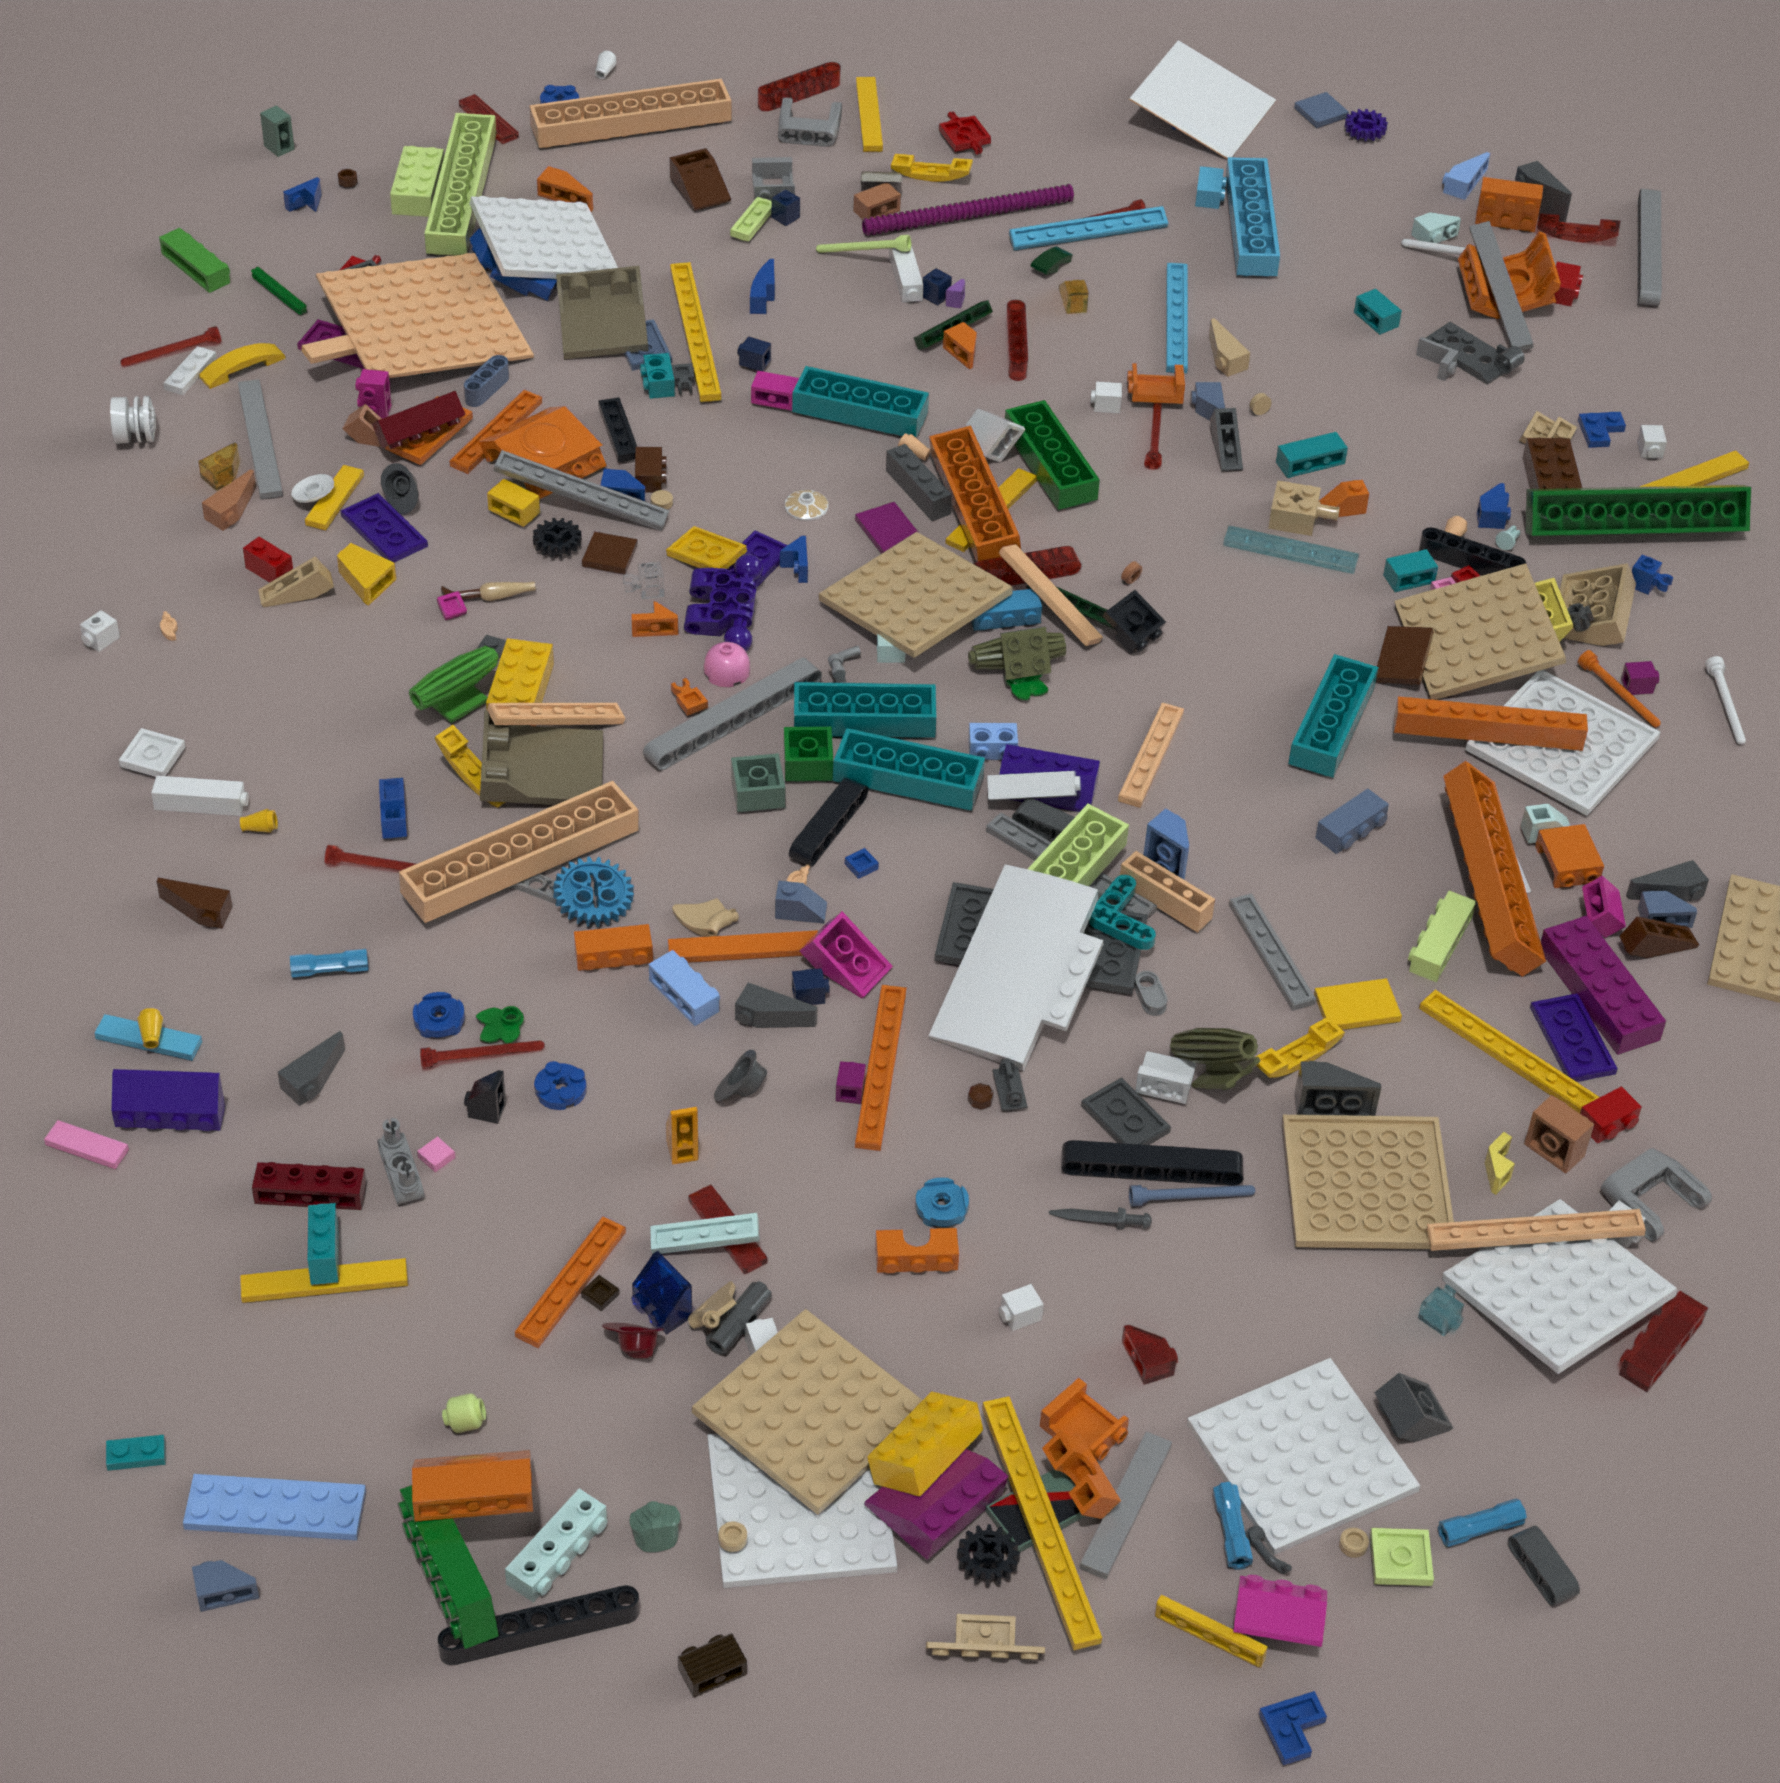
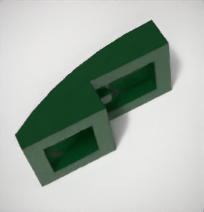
(1049, 260)

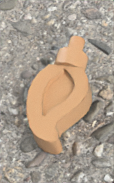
(168, 626)
(799, 876)

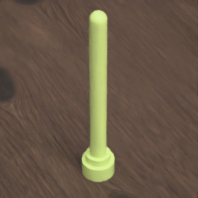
(901, 243)

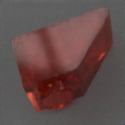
(1149, 1354)

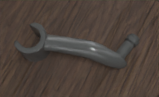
(1255, 1535)

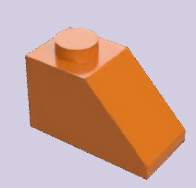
(961, 343)
(1349, 496)

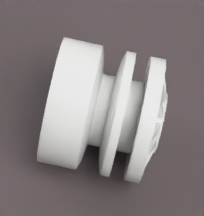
(133, 419)

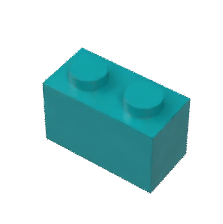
(1377, 311)
(1410, 570)

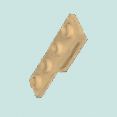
(985, 1634)

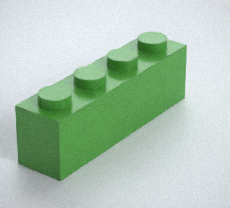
(194, 260)

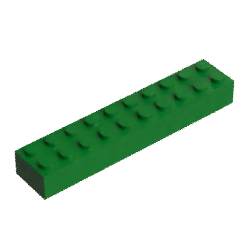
(1638, 510)

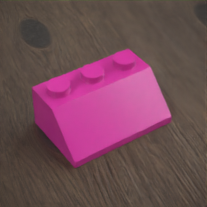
(1280, 1610)

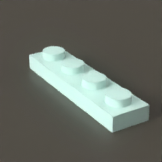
(705, 1233)

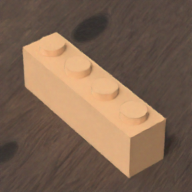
(1169, 891)

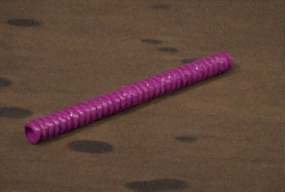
(967, 209)

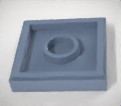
(1321, 109)

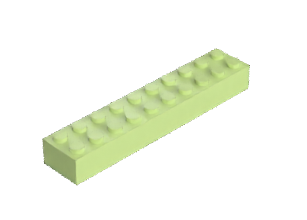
(461, 176)

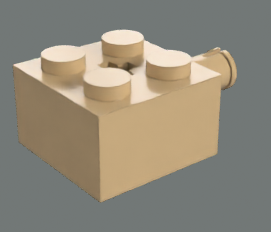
(1297, 508)

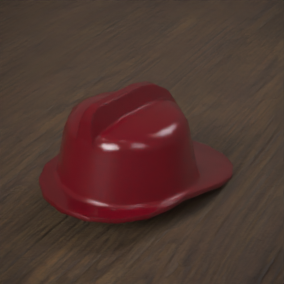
(635, 1339)

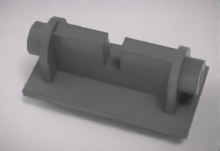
(1009, 1086)

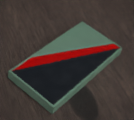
(1007, 1514)

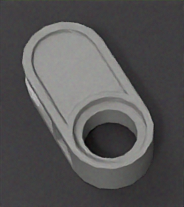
(1151, 998)

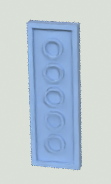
(274, 1507)

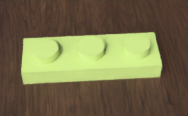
(752, 219)

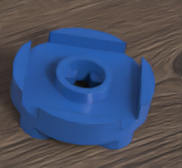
(555, 93)
(442, 1026)
(560, 1073)

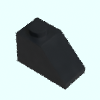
(487, 1098)

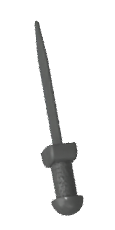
(1119, 1218)

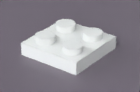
(152, 753)

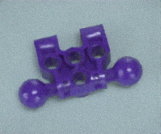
(730, 601)

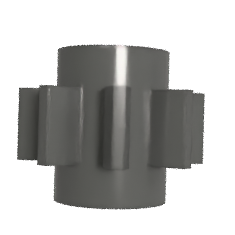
(1580, 616)

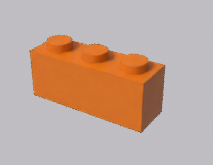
(613, 947)

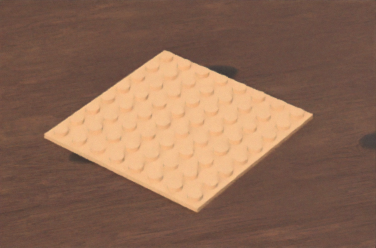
(423, 315)

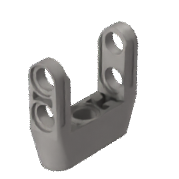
(819, 132)
(1644, 1174)

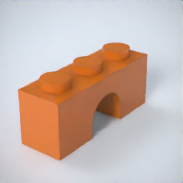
(896, 1255)
(1072, 1456)

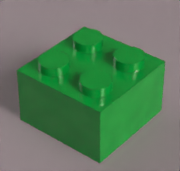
(808, 753)

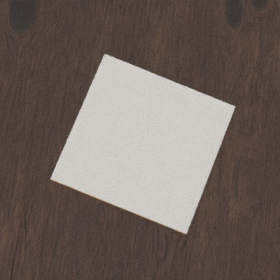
(1203, 100)

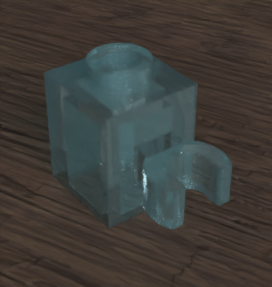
(1442, 1310)

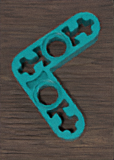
(1112, 913)

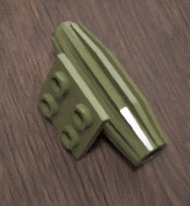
(1019, 652)
(1223, 1050)

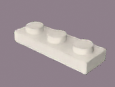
(189, 370)

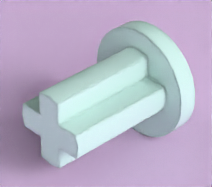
(1506, 539)

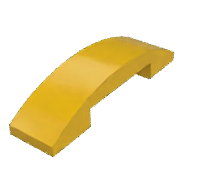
(931, 171)
(240, 358)
(461, 758)
(1307, 1048)

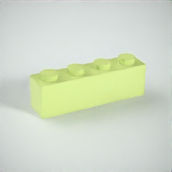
(1441, 936)

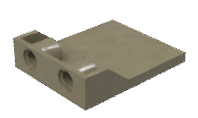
(602, 312)
(538, 763)

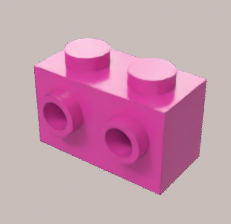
(773, 390)
(374, 391)
(1604, 906)

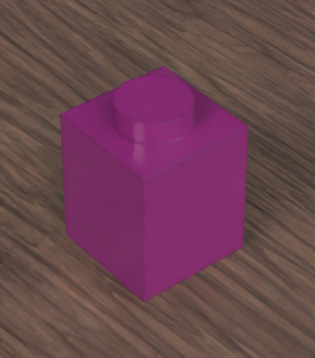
(1640, 677)
(850, 1082)

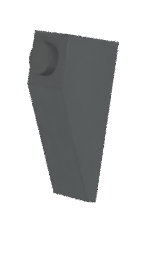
(1226, 439)
(1681, 880)
(773, 1010)
(310, 1072)

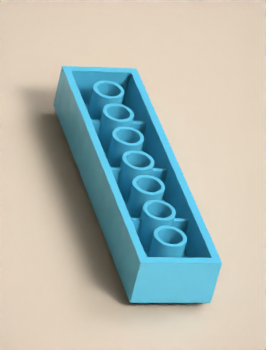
(1252, 217)

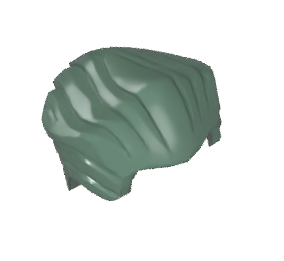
(655, 1526)

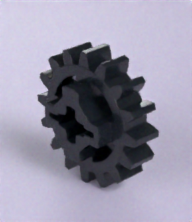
(557, 537)
(988, 1555)

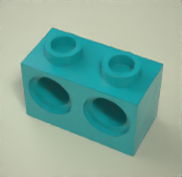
(658, 375)

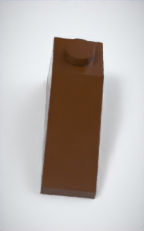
(200, 903)
(1655, 938)

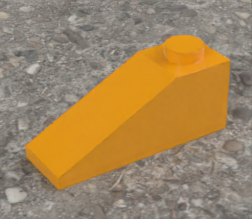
(682, 1135)

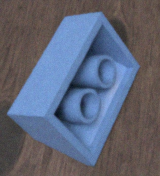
(1168, 842)

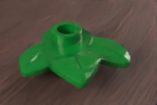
(1027, 686)
(500, 1024)

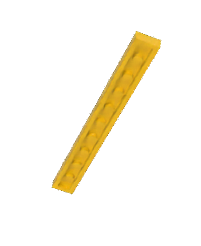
(695, 332)
(1042, 1524)

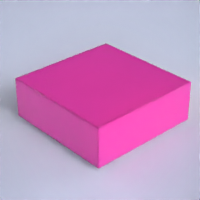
(451, 605)

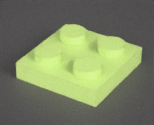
(1401, 1556)

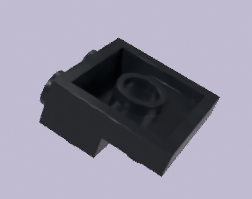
(1135, 622)

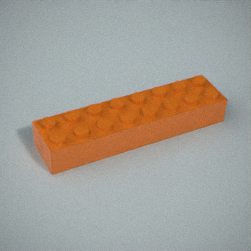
(973, 492)

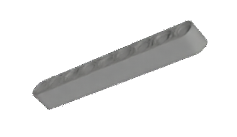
(1649, 248)
(729, 715)

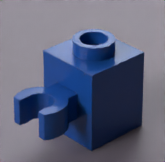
(1647, 575)

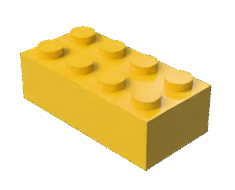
(522, 672)
(925, 1443)

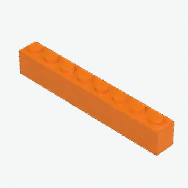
(1490, 723)

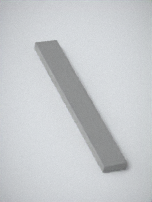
(1501, 286)
(260, 439)
(581, 490)
(1034, 845)

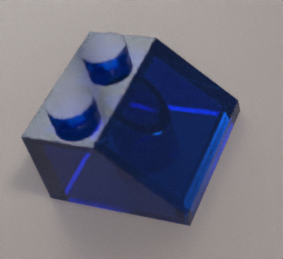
(662, 1294)

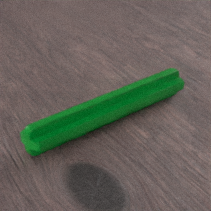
(279, 290)

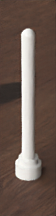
(1432, 246)
(1716, 667)

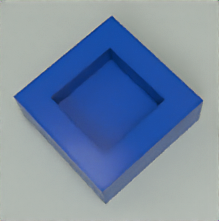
(861, 863)

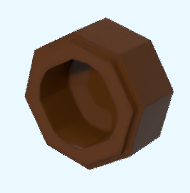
(347, 178)
(980, 1096)

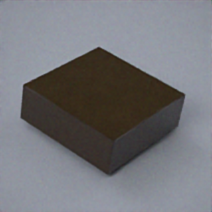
(600, 1293)

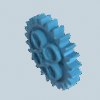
(575, 892)

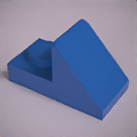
(304, 194)
(795, 557)

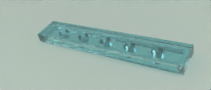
(1291, 549)

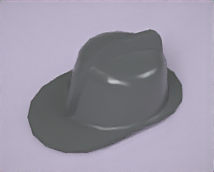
(399, 488)
(743, 1078)

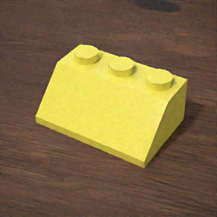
(1555, 607)

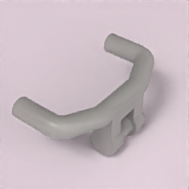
(836, 661)

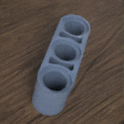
(486, 381)

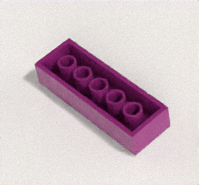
(1604, 985)

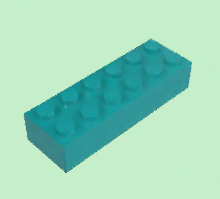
(860, 402)
(867, 707)
(1333, 715)
(909, 769)

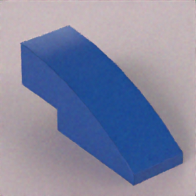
(539, 286)
(762, 288)
(392, 808)

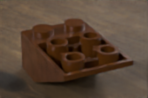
(698, 179)

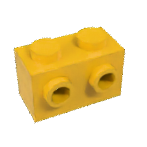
(513, 502)

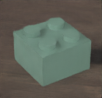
(758, 782)

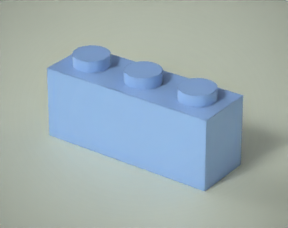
(684, 987)

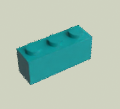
(1311, 454)
(323, 1243)

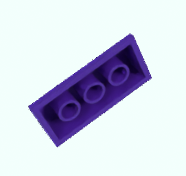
(1027, 760)
(167, 1100)

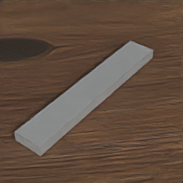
(1272, 952)
(1132, 1493)

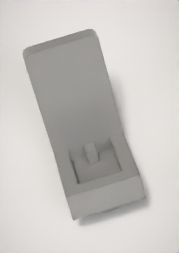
(1439, 354)

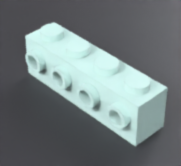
(556, 1545)

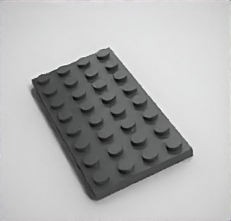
(1114, 967)

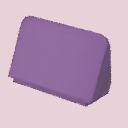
(956, 294)

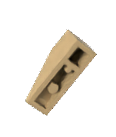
(1227, 351)
(299, 584)

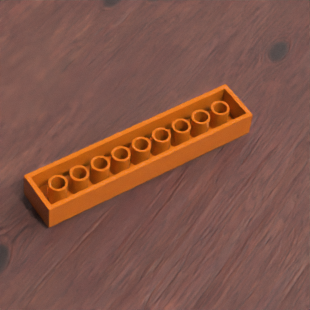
(1493, 869)

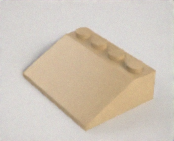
(1610, 598)

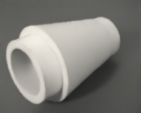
(605, 64)

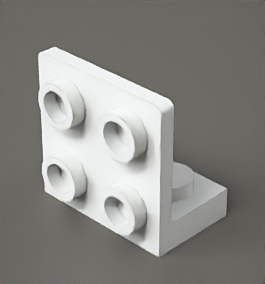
(1165, 1077)

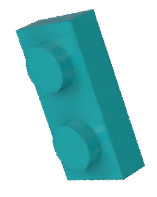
(135, 1452)

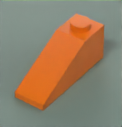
(561, 186)

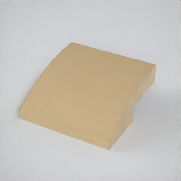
(1544, 427)

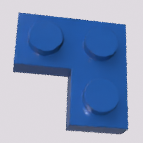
(1598, 425)
(1287, 1720)

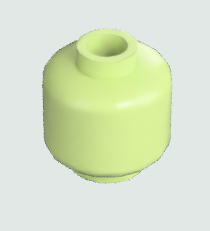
(464, 1413)

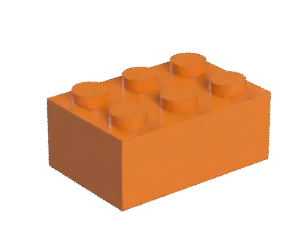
(1509, 204)

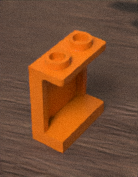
(1156, 387)
(1570, 855)
(1082, 1415)

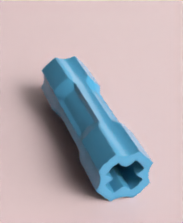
(311, 964)
(1462, 1528)
(1236, 1543)

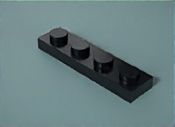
(618, 428)

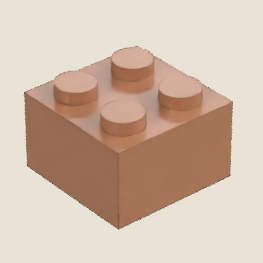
(1559, 1134)

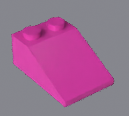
(846, 955)

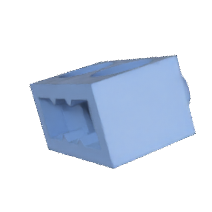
(990, 739)

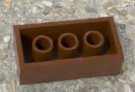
(1550, 463)

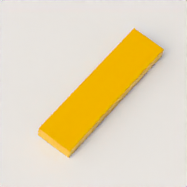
(330, 505)
(1211, 1631)

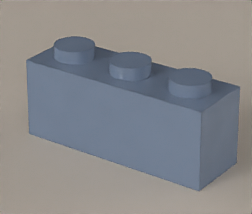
(1352, 821)

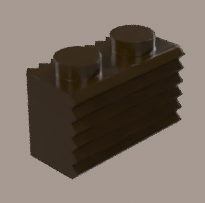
(712, 1664)

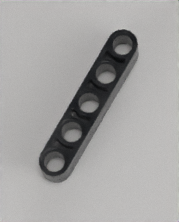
(1466, 552)
(828, 822)

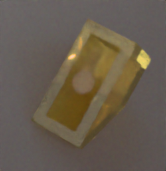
(1074, 296)
(220, 467)

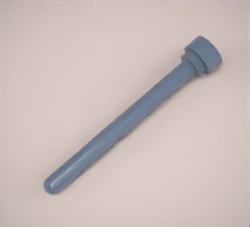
(1141, 1195)

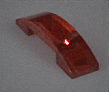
(1578, 232)

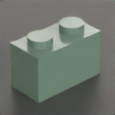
(277, 131)

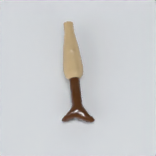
(494, 590)

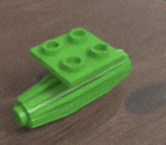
(452, 687)

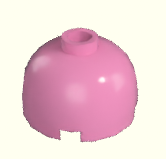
(726, 664)

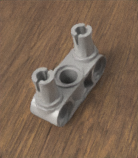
(399, 1163)

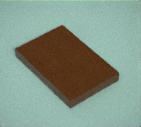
(1404, 654)

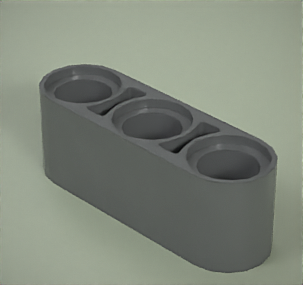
(1042, 818)
(1543, 1565)

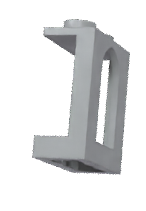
(772, 169)

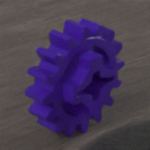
(1366, 124)

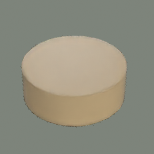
(1260, 403)
(662, 499)
(732, 1536)
(1354, 1542)

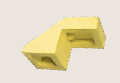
(1497, 1166)

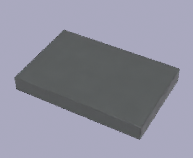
(1125, 1114)

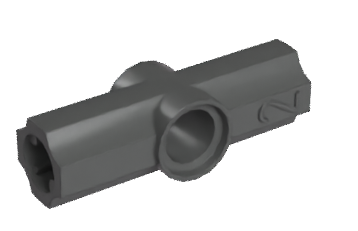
(734, 1320)

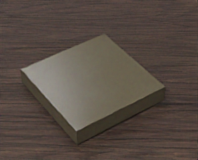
(881, 176)

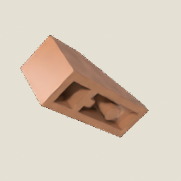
(229, 503)

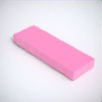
(86, 1144)

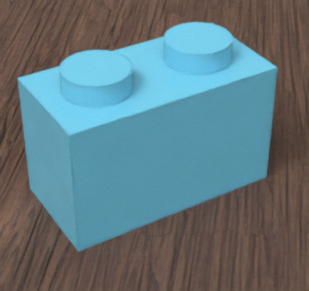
(1210, 187)

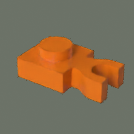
(689, 699)

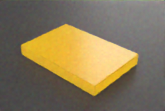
(706, 549)
(1358, 1004)

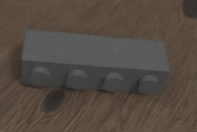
(918, 482)

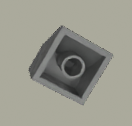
(1412, 1408)

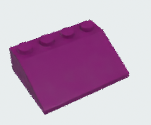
(945, 1507)

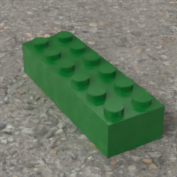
(1053, 456)
(452, 1573)

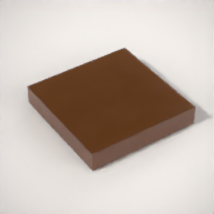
(609, 552)

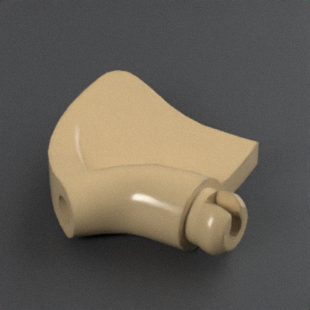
(705, 917)
(709, 1312)

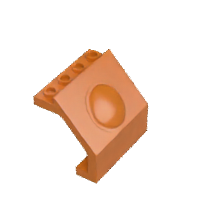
(1530, 271)
(550, 439)
(472, 1485)

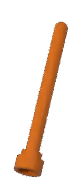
(1589, 661)

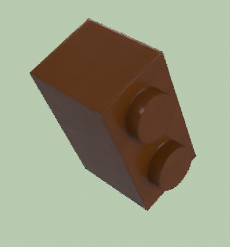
(649, 468)

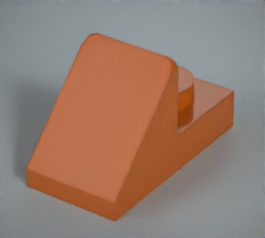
(660, 623)

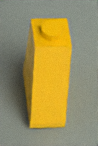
(365, 572)

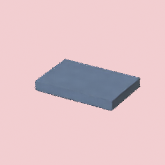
(655, 345)

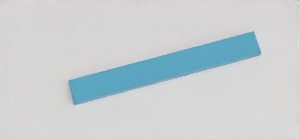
(1088, 228)
(1176, 316)

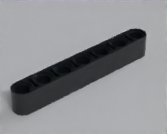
(1152, 1162)
(555, 1627)

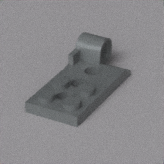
(1498, 360)

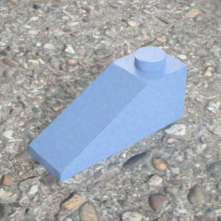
(1465, 176)

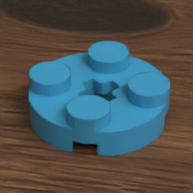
(942, 1215)

